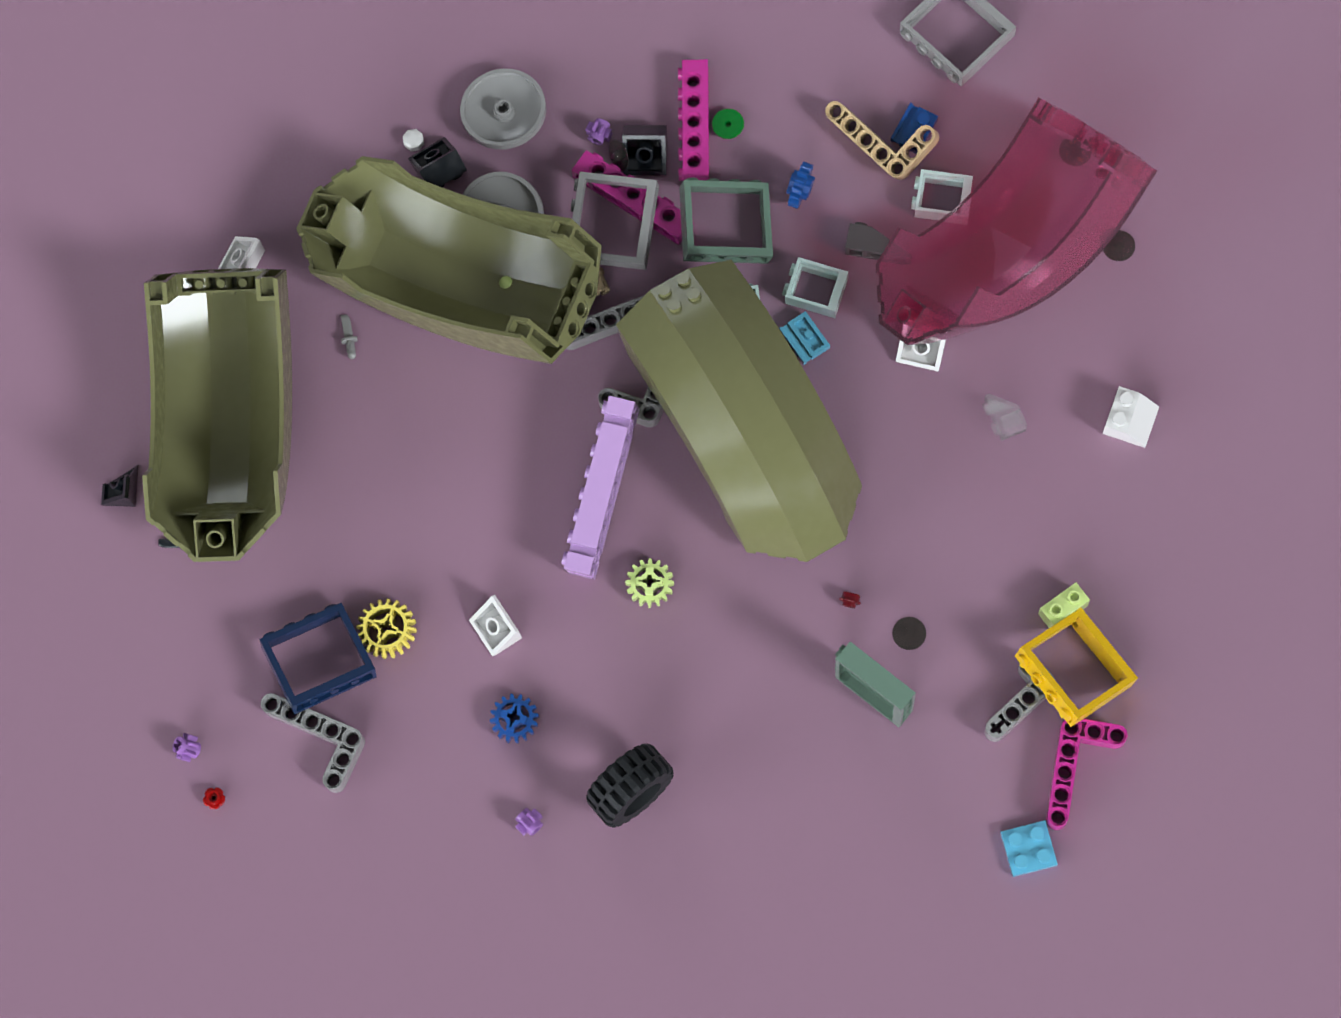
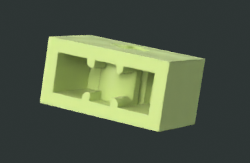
(1063, 605)

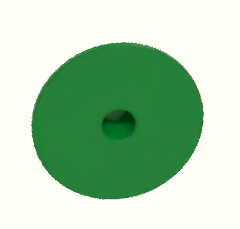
(728, 123)

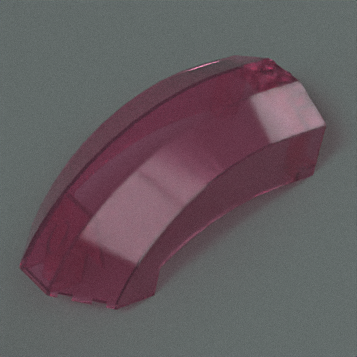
(1016, 235)

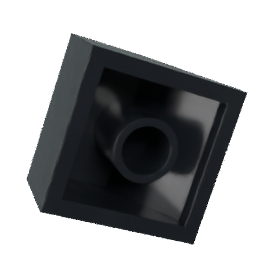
(645, 149)
(438, 163)

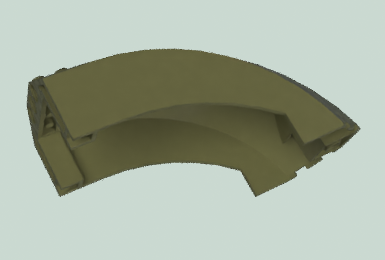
(441, 259)
(218, 407)
(744, 411)

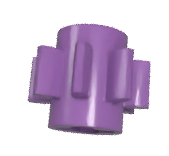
(599, 131)
(186, 747)
(529, 822)

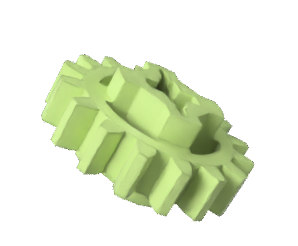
(658, 583)

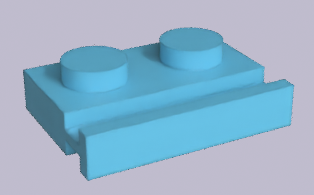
(804, 338)

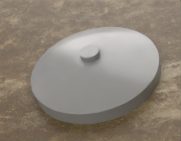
(503, 109)
(507, 191)

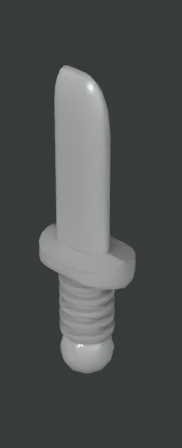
(348, 338)

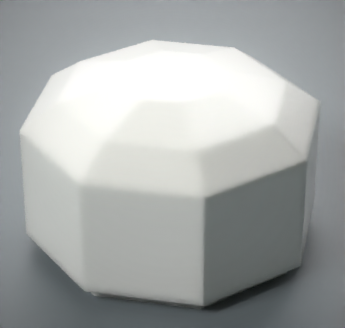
(413, 140)

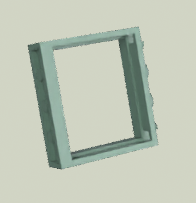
(715, 253)
(874, 684)

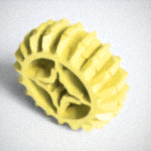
(389, 619)

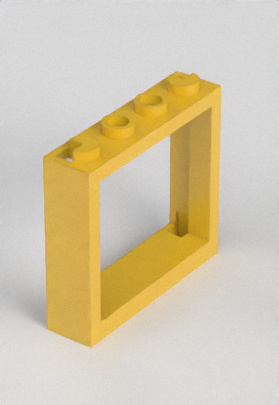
(1099, 646)

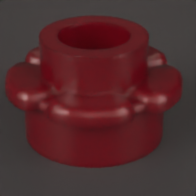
(850, 599)

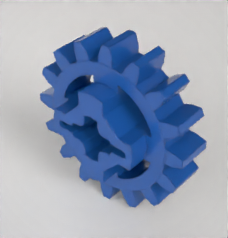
(800, 185)
(504, 715)

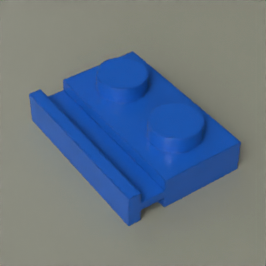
(910, 122)

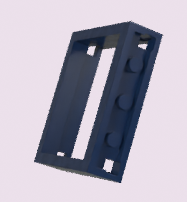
(332, 687)

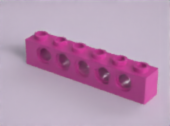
(694, 71)
(594, 162)

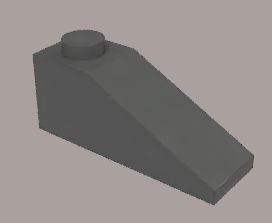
(865, 241)

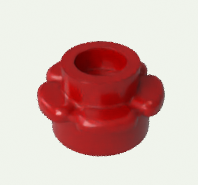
(219, 801)

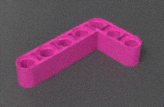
(1070, 762)

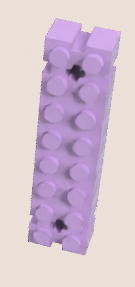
(601, 487)

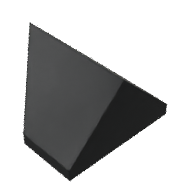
(121, 490)

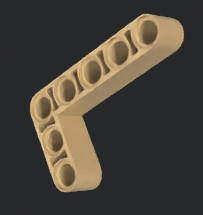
(878, 144)

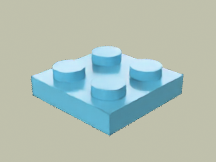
(1029, 848)

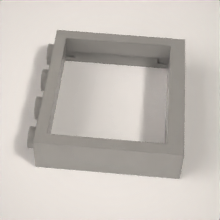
(985, 10)
(652, 187)

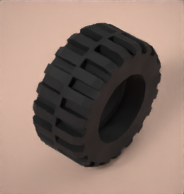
(629, 785)

